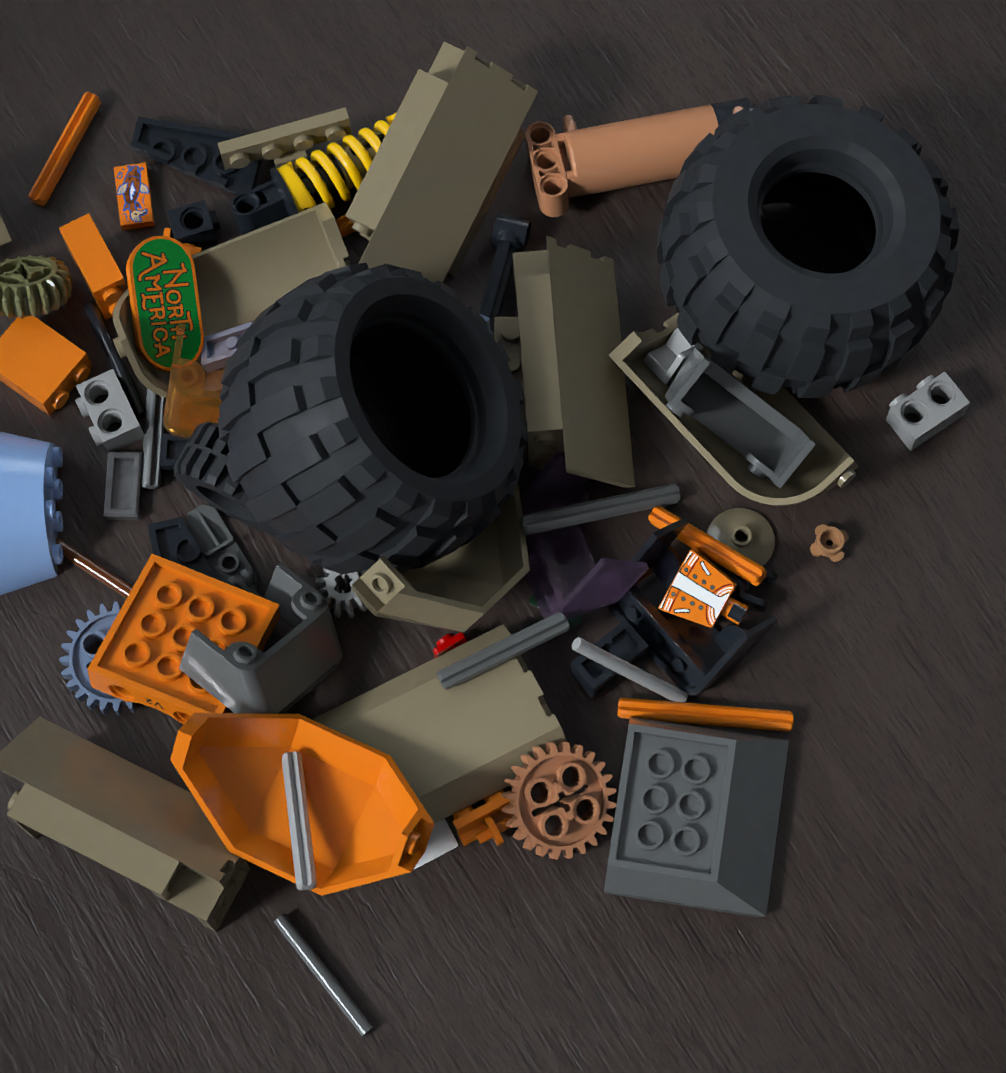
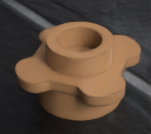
(828, 533)

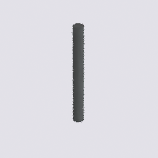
(323, 974)

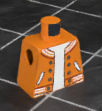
(702, 593)

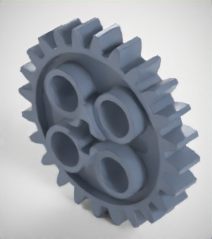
(80, 659)

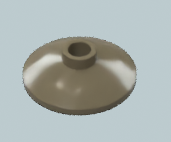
(760, 534)

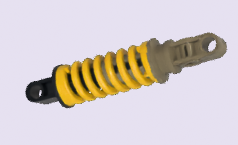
(298, 189)

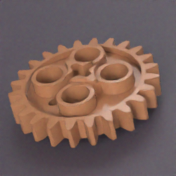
(570, 829)

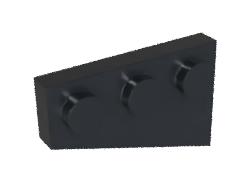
(175, 542)

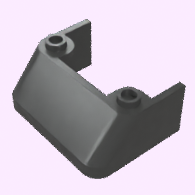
(739, 418)
(286, 672)

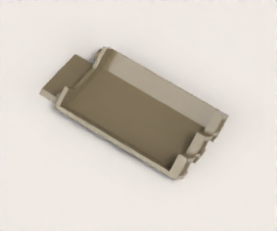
(456, 740)

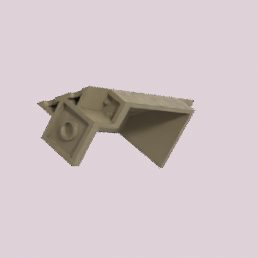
(441, 164)
(569, 380)
(121, 819)

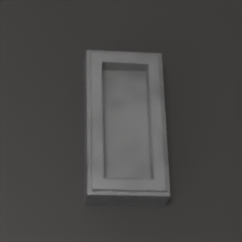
(123, 486)

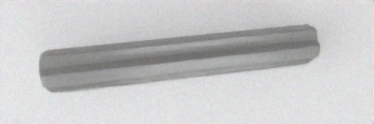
(299, 821)

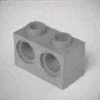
(113, 410)
(932, 416)

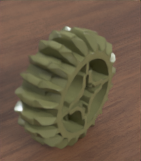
(33, 286)

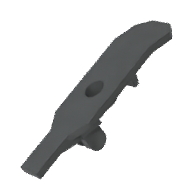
(219, 546)

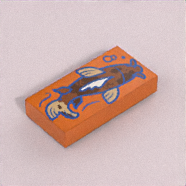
(134, 196)

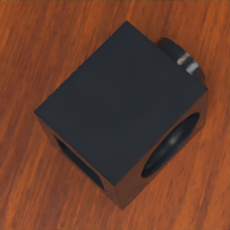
(183, 217)

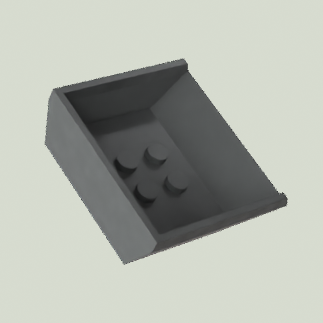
(696, 817)

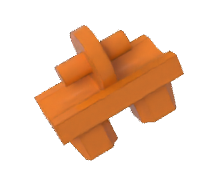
(483, 822)

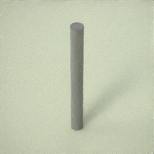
(628, 670)

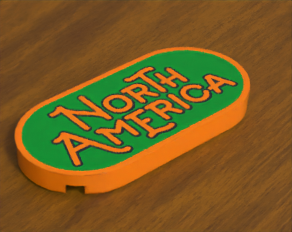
(161, 297)

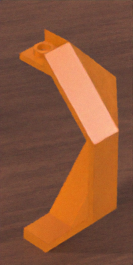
(358, 801)

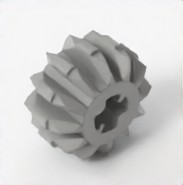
(340, 601)

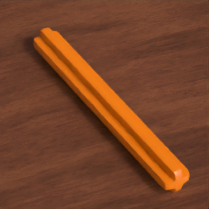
(706, 714)

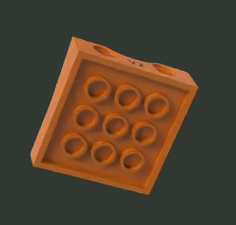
(153, 628)

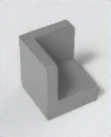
(669, 358)

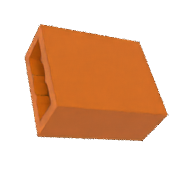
(94, 263)
(41, 363)

